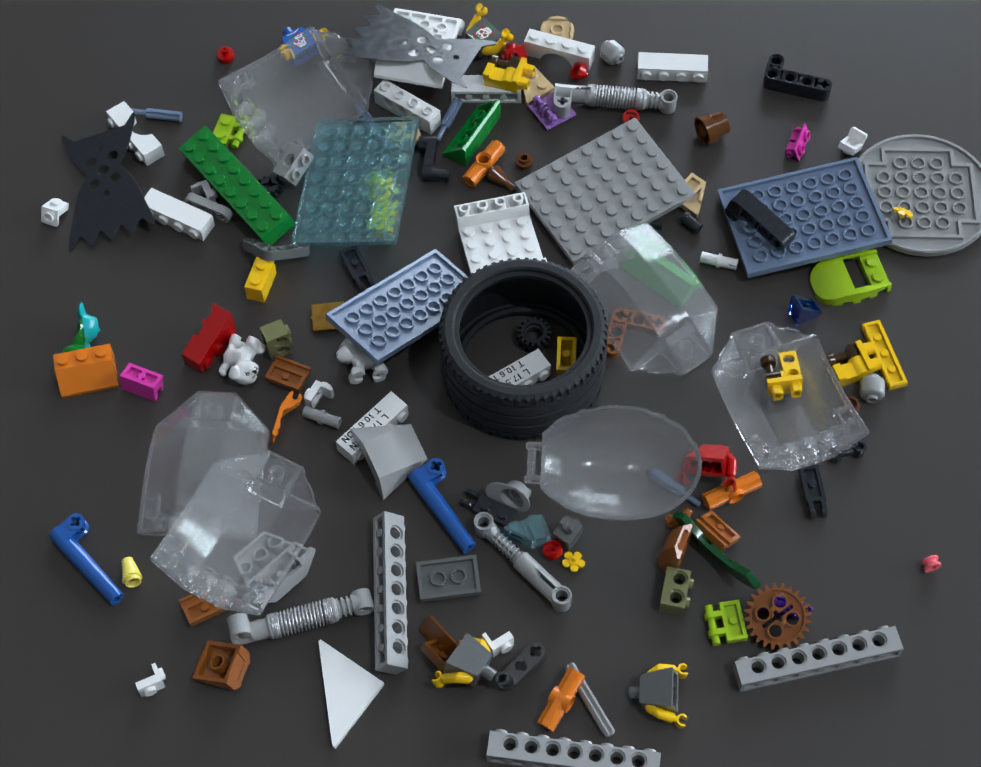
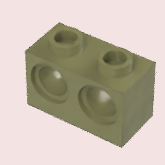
(277, 339)
(673, 590)

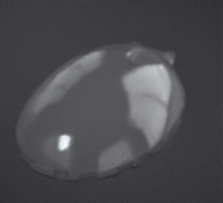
(604, 458)

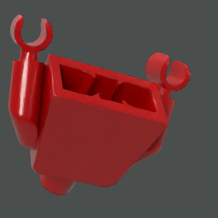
(719, 462)

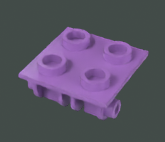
(543, 111)

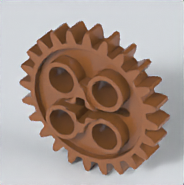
(788, 632)

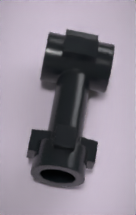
(857, 451)

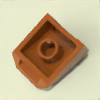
(674, 547)
(222, 665)

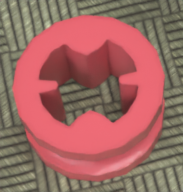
(930, 563)

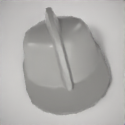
(512, 494)

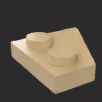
(538, 86)
(698, 186)

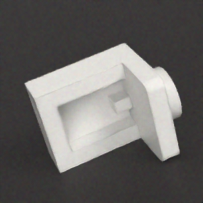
(853, 142)
(52, 210)
(314, 393)
(500, 645)
(152, 684)

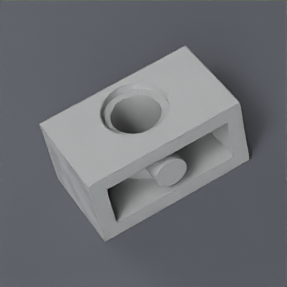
(293, 164)

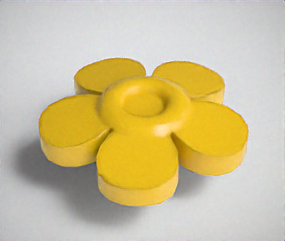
(903, 212)
(573, 561)

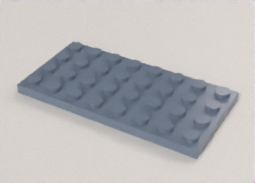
(398, 307)

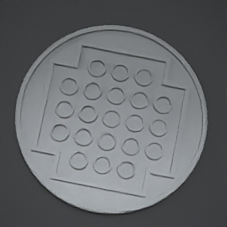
(935, 184)

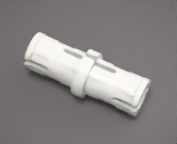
(719, 260)

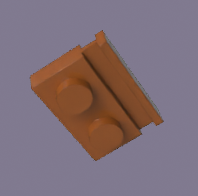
(288, 374)
(717, 530)
(198, 610)

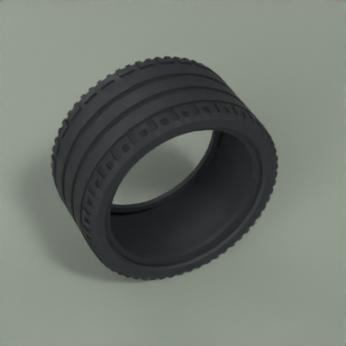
(512, 289)

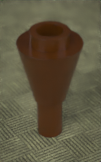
(496, 175)

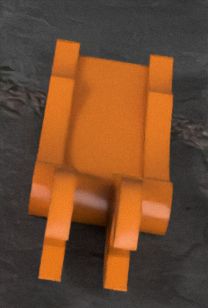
(286, 406)

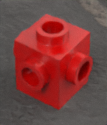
(511, 48)

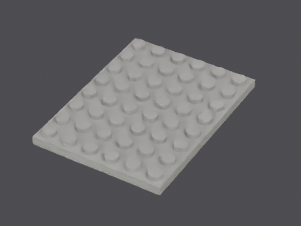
(604, 189)

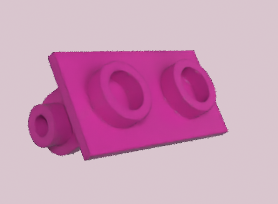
(797, 142)

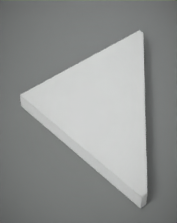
(347, 691)

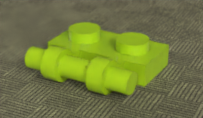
(225, 128)
(732, 622)

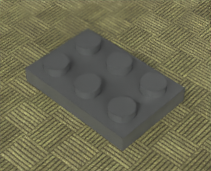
(448, 578)

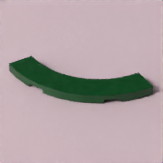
(732, 567)

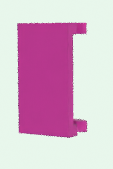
(141, 382)

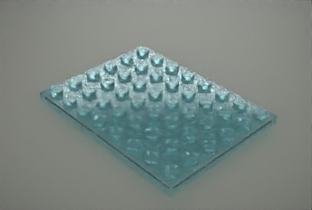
(356, 181)

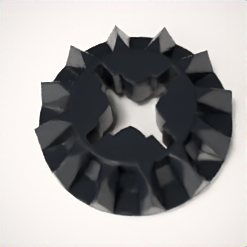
(277, 188)

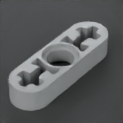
(217, 210)

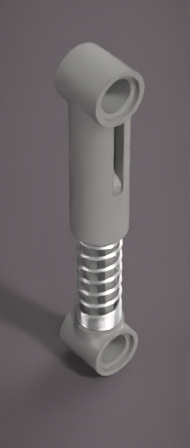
(524, 563)

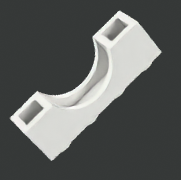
(542, 43)
(146, 147)

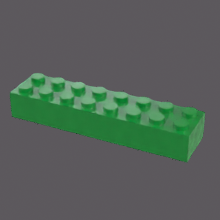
(237, 186)

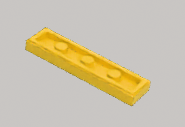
(890, 369)

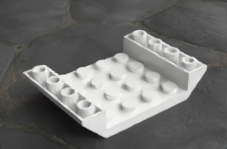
(418, 71)
(497, 230)

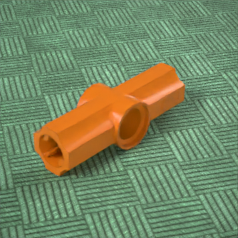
(483, 162)
(718, 496)
(561, 699)

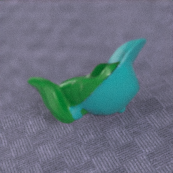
(87, 330)

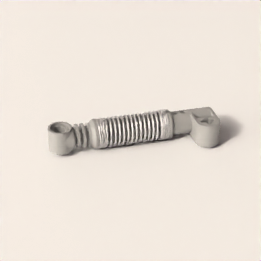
(605, 96)
(276, 624)

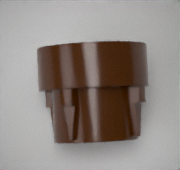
(711, 127)

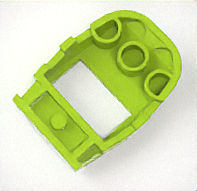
(834, 286)

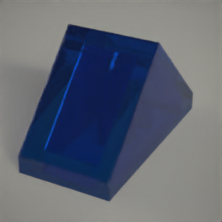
(803, 309)

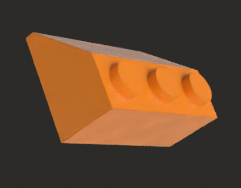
(85, 370)

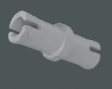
(322, 417)

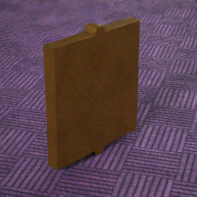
(318, 316)

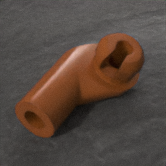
(671, 522)

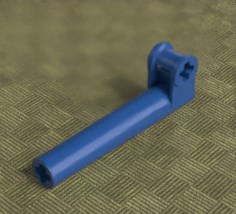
(424, 481)
(66, 539)

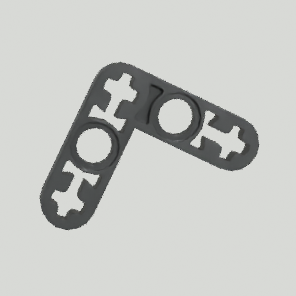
(274, 253)

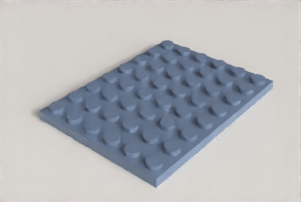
(823, 205)

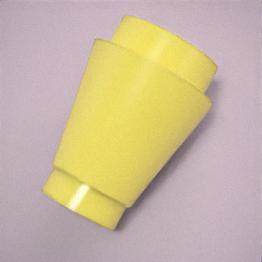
(130, 573)

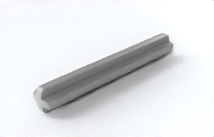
(593, 706)

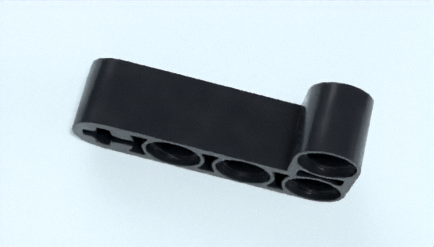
(794, 82)
(760, 218)

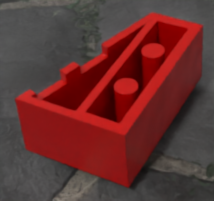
(210, 340)

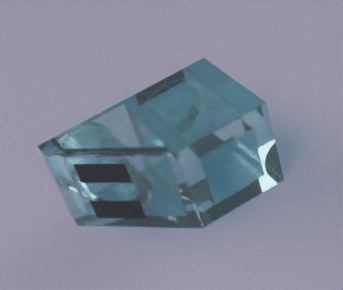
(528, 532)

